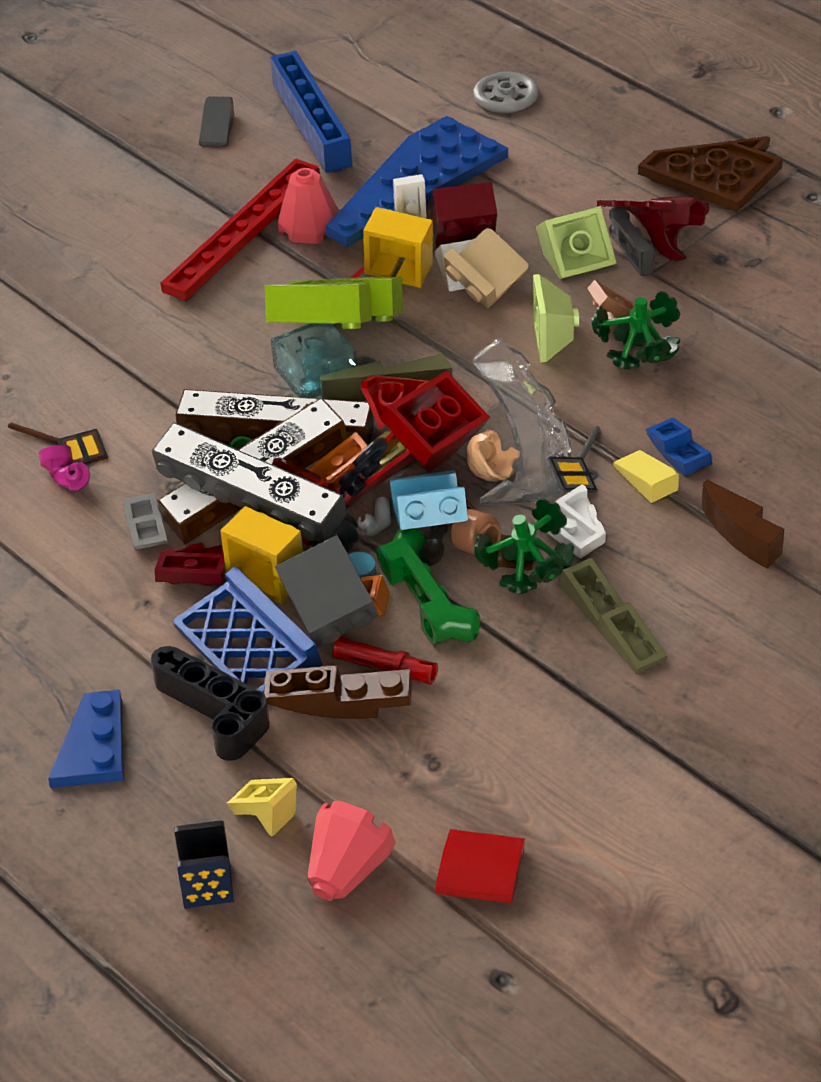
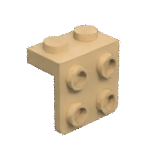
(485, 267)

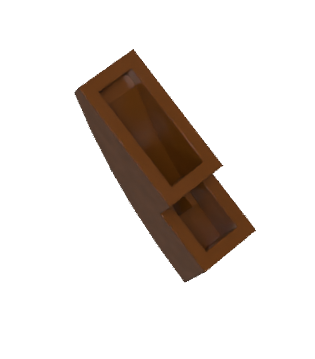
(742, 524)

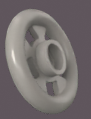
(506, 90)

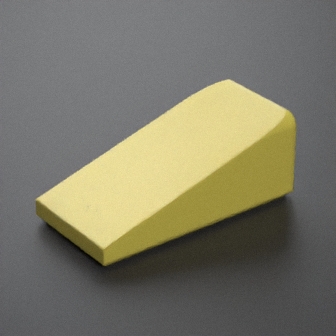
(648, 475)

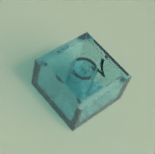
(309, 353)

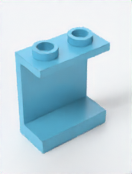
(428, 500)

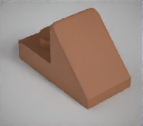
(611, 301)

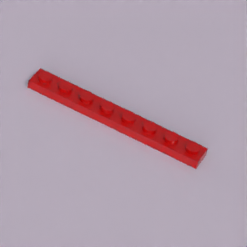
(231, 236)

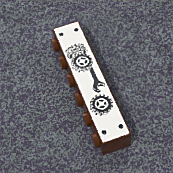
(233, 415)
(298, 439)

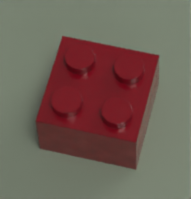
(462, 212)

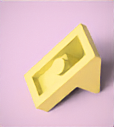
(269, 800)

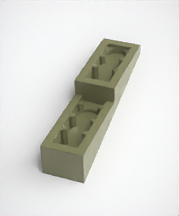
(347, 382)
(612, 618)

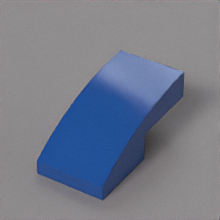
(677, 447)

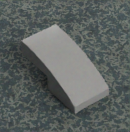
(144, 521)

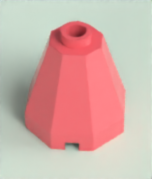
(306, 208)
(345, 849)

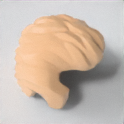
(487, 458)

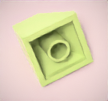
(576, 243)
(552, 318)

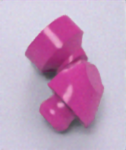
(56, 461)

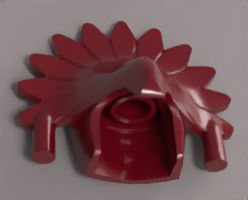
(664, 219)

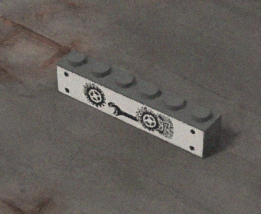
(248, 482)

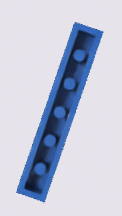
(311, 112)

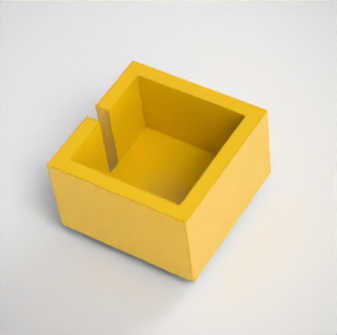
(398, 235)
(258, 545)

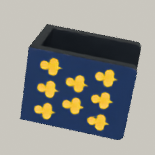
(203, 864)

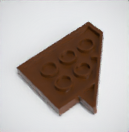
(716, 172)

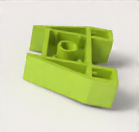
(335, 301)

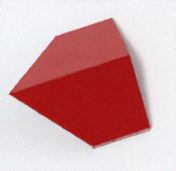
(385, 390)

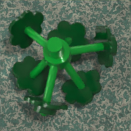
(638, 329)
(522, 547)

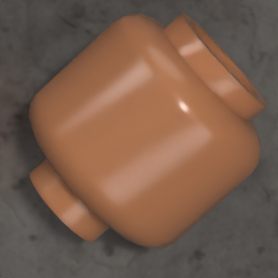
(464, 533)

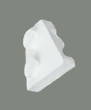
(582, 525)

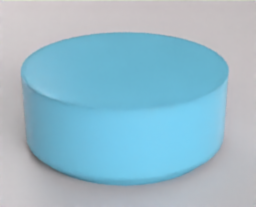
(363, 563)

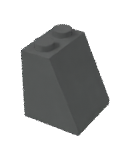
(327, 591)

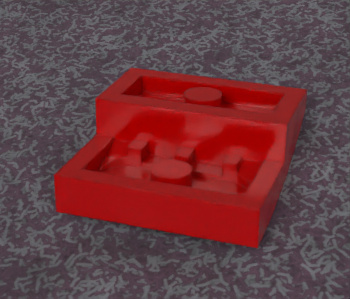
(480, 866)

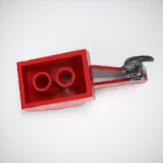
(431, 426)

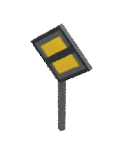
(572, 470)

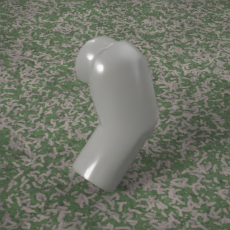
(379, 521)

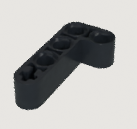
(236, 708)

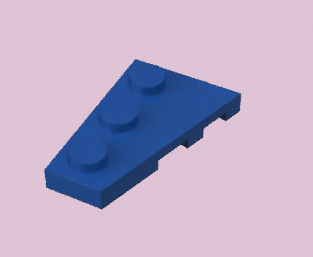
(93, 743)

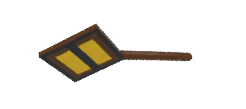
(84, 446)

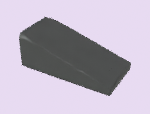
(216, 121)

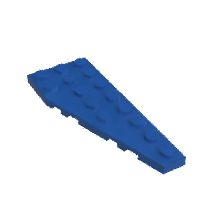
(442, 152)

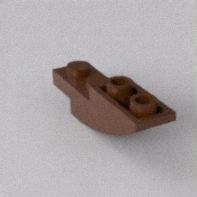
(331, 695)

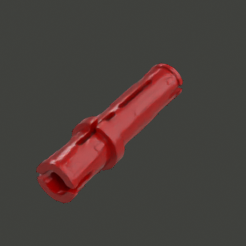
(384, 660)

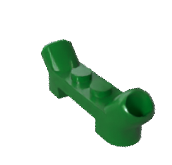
(439, 617)

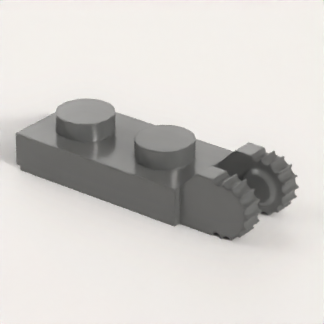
(631, 241)

